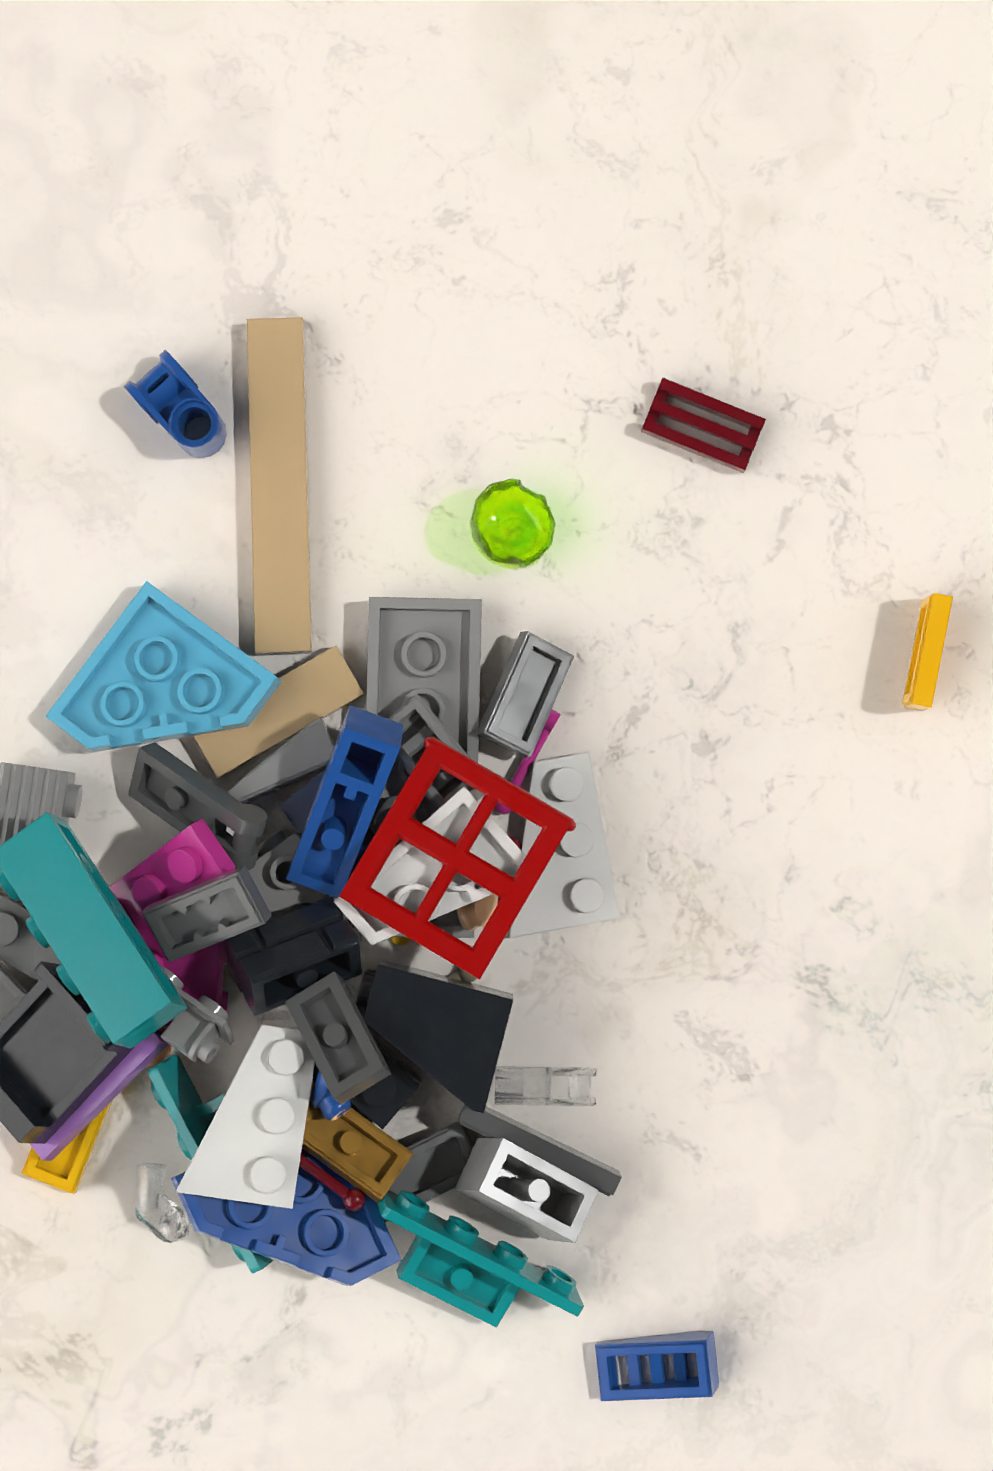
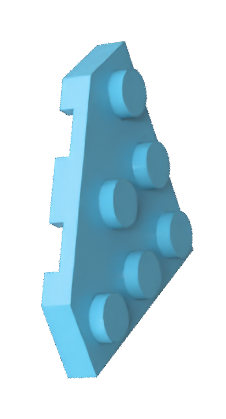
(160, 680)

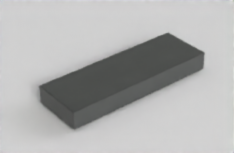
(585, 1168)

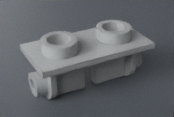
(198, 1026)

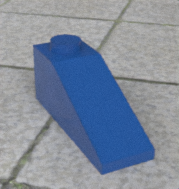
(345, 801)

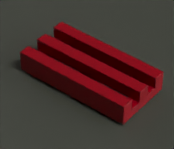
(711, 405)

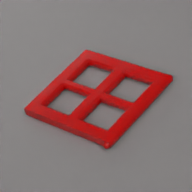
(456, 857)

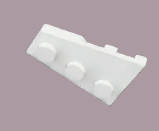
(412, 872)

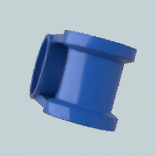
(173, 401)

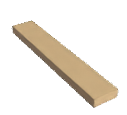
(279, 485)

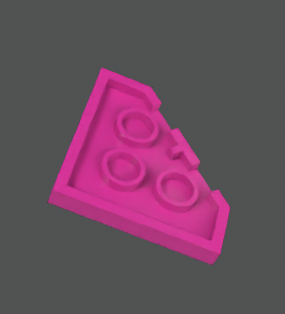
(176, 866)

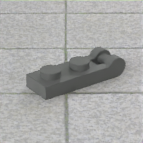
(185, 796)

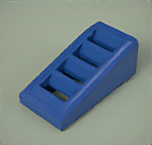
(655, 1346)

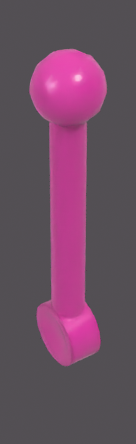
(527, 762)

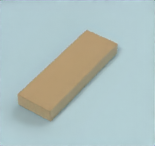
(303, 696)

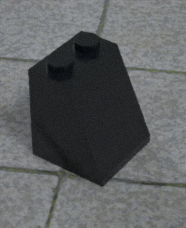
(440, 1025)

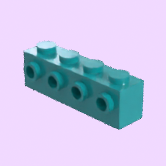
(88, 932)

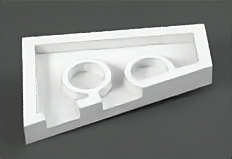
(578, 879)
(259, 1127)

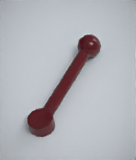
(352, 1198)

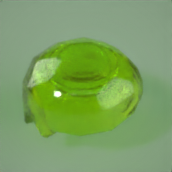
(511, 525)

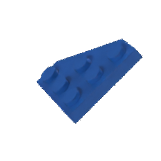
(312, 1236)

